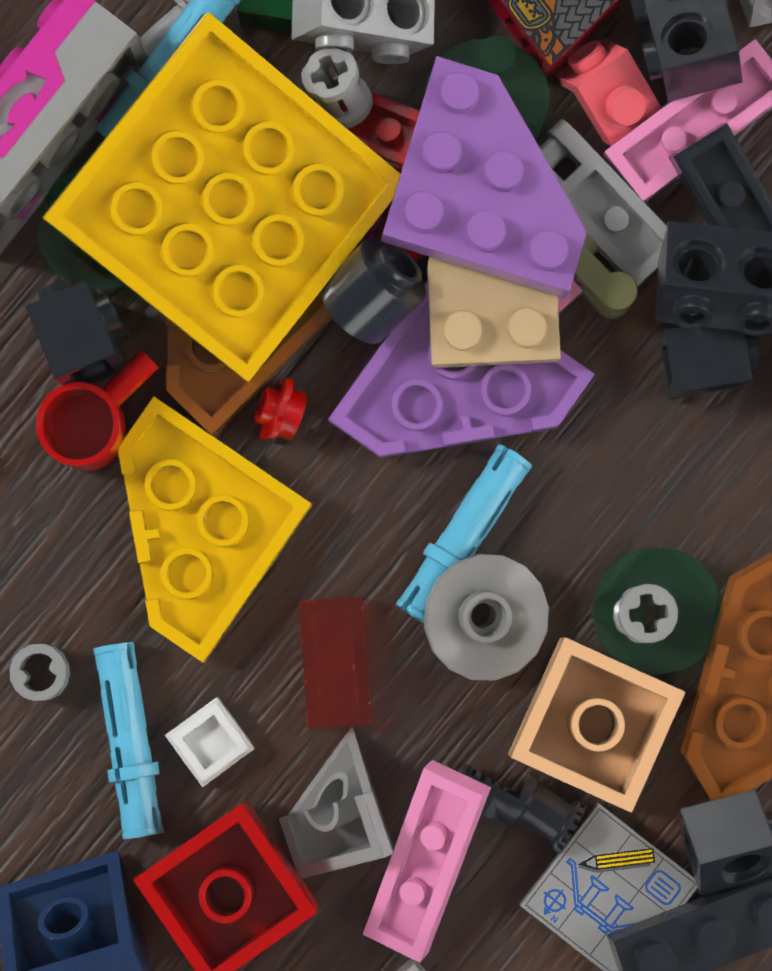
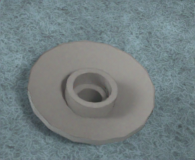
(515, 621)

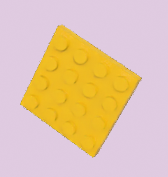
(225, 197)

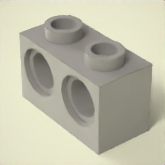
(366, 26)

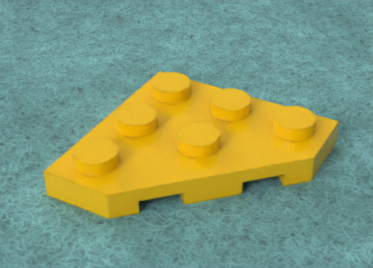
(200, 525)

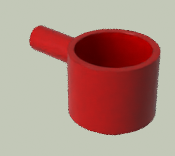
(85, 422)

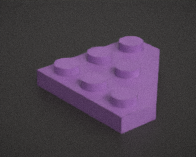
(482, 188)
(410, 407)

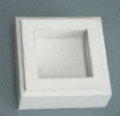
(210, 741)

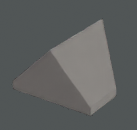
(337, 816)

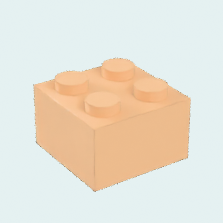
(596, 724)

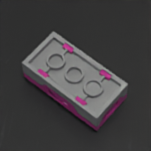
(55, 99)

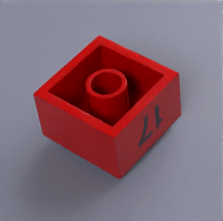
(227, 892)

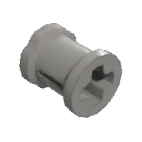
(345, 86)
(655, 596)

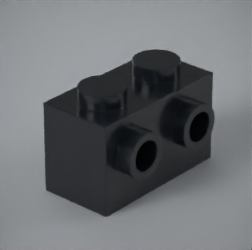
(79, 332)

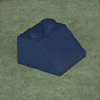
(73, 920)

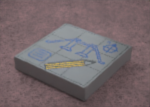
(604, 884)

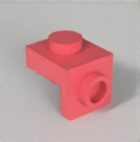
(609, 88)

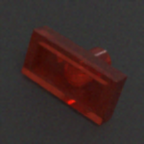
(335, 662)

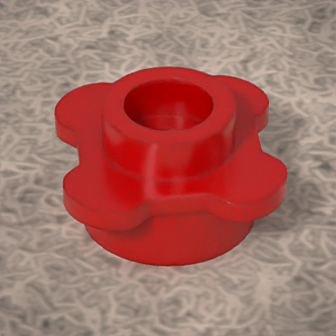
(280, 410)

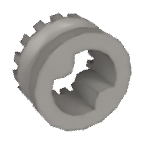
(21, 677)

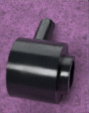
(374, 290)

